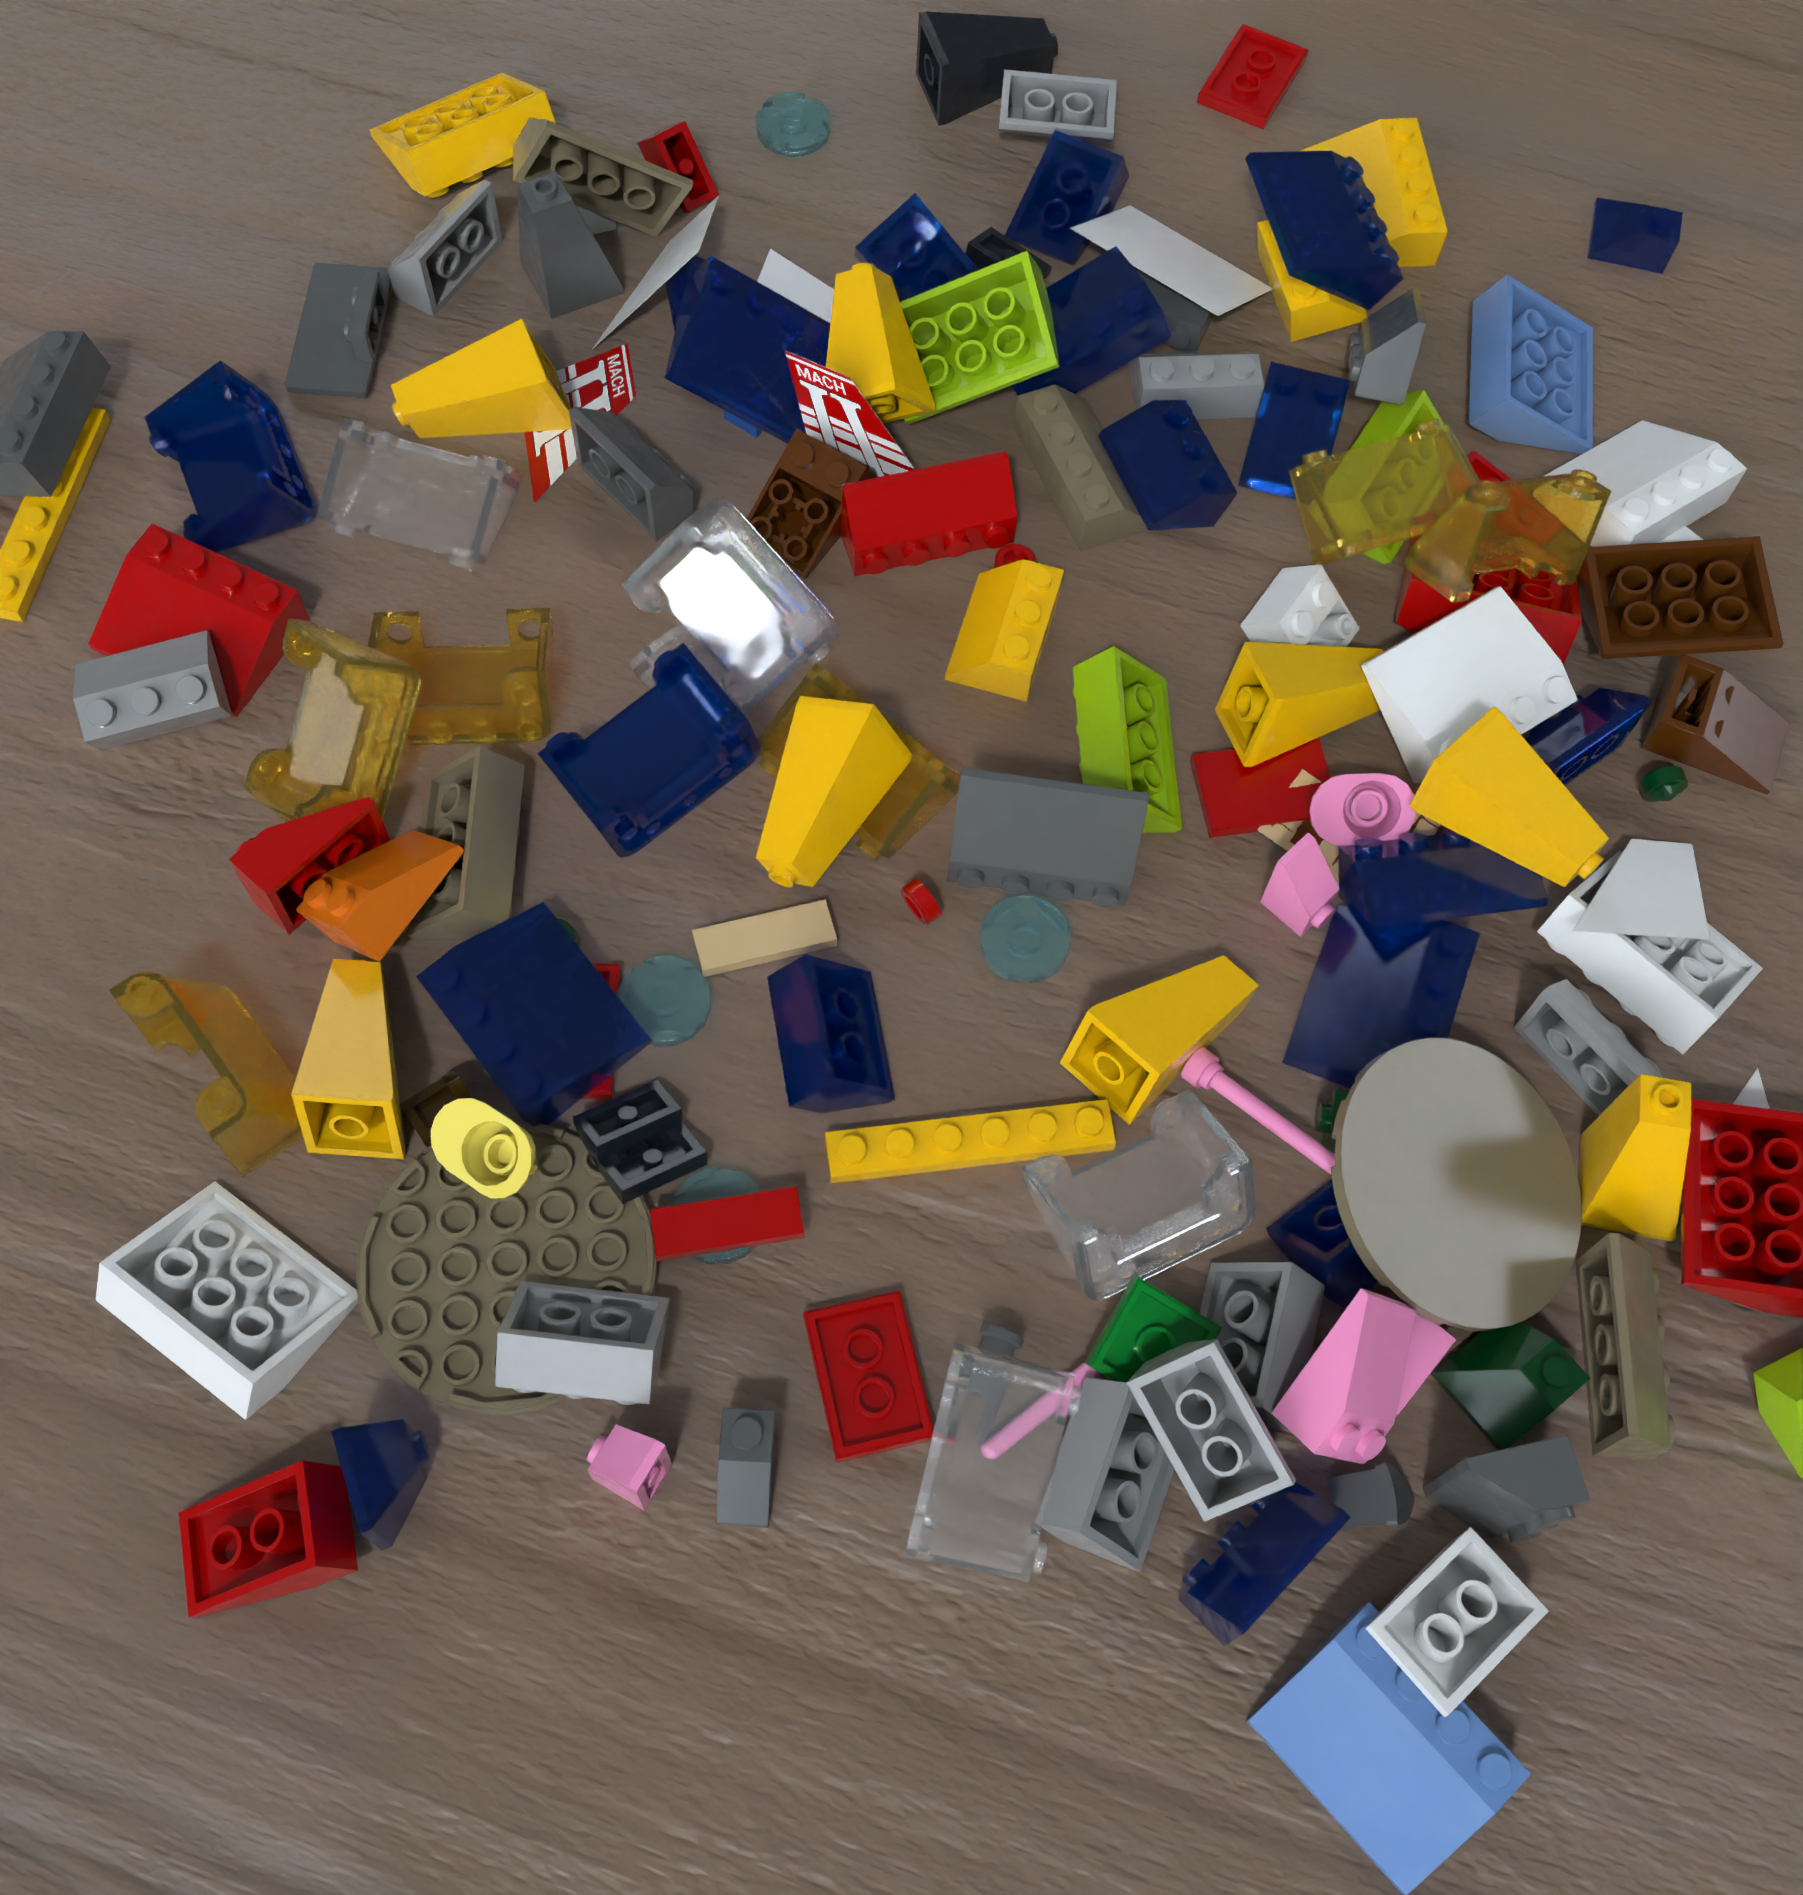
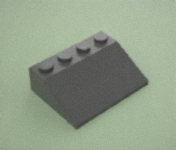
(43, 409)
(1046, 837)

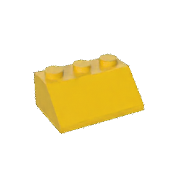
(1302, 307)
(1006, 628)

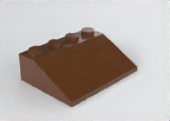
(1678, 598)

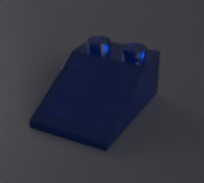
(1067, 189)
(914, 250)
(1294, 418)

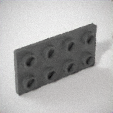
(339, 330)

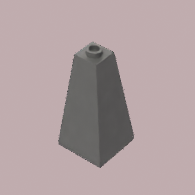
(560, 249)

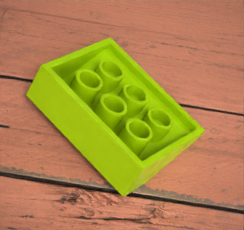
(983, 332)

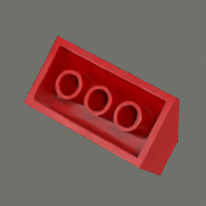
(928, 514)

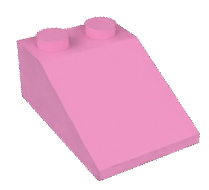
(1352, 1382)

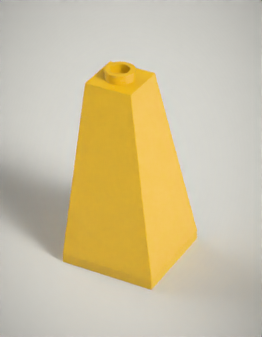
(875, 345)
(485, 390)
(1292, 696)
(828, 783)
(1510, 802)
(1144, 1038)
(348, 1070)
(1637, 1160)

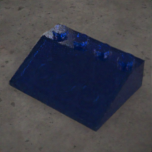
(1326, 223)
(1100, 323)
(735, 344)
(1378, 993)
(534, 1013)

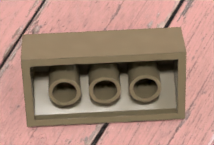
(600, 175)
(1074, 466)
(476, 807)
(1623, 1350)

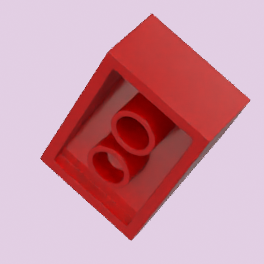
(294, 854)
(267, 1538)

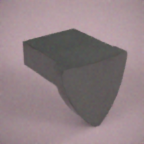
(1372, 1497)

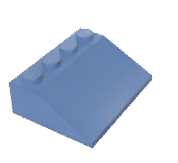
(1530, 370)
(1384, 1754)

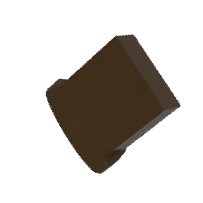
(426, 1104)

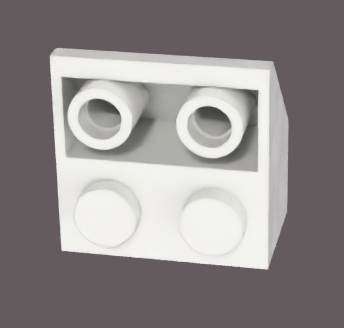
(1301, 609)

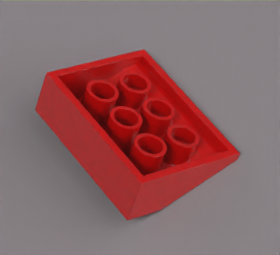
(181, 589)
(1546, 605)
(1744, 1206)

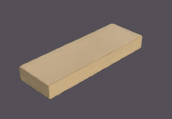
(764, 938)

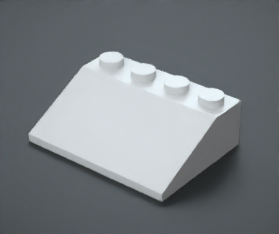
(1656, 482)
(1461, 669)
(1664, 981)
(225, 1297)

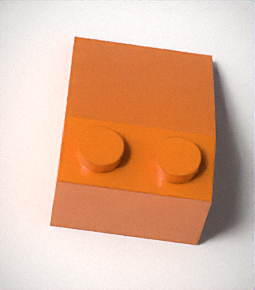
(379, 892)

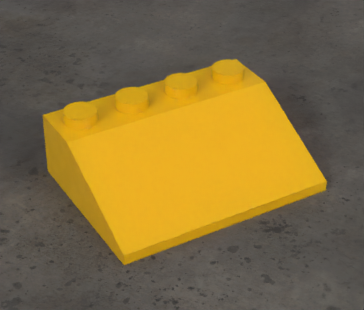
(461, 133)
(1402, 185)

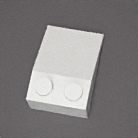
(1456, 1620)

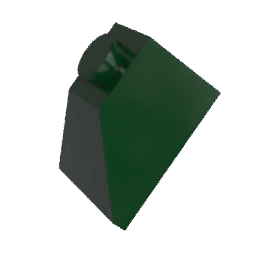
(1510, 1380)

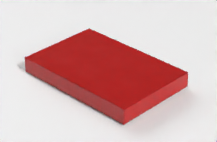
(1252, 76)
(1245, 798)
(868, 1376)

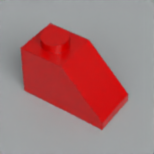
(677, 152)

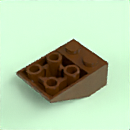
(803, 501)
(1716, 725)

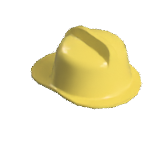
(483, 1147)

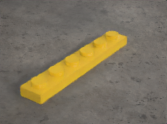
(41, 523)
(969, 1141)

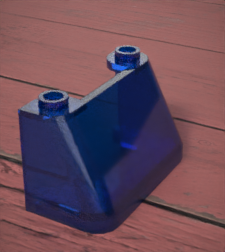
(232, 460)
(655, 755)

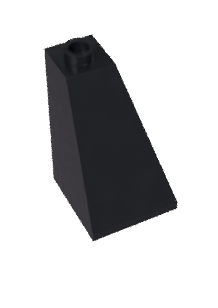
(966, 56)

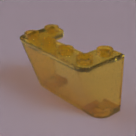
(476, 689)

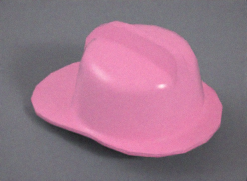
(1362, 807)

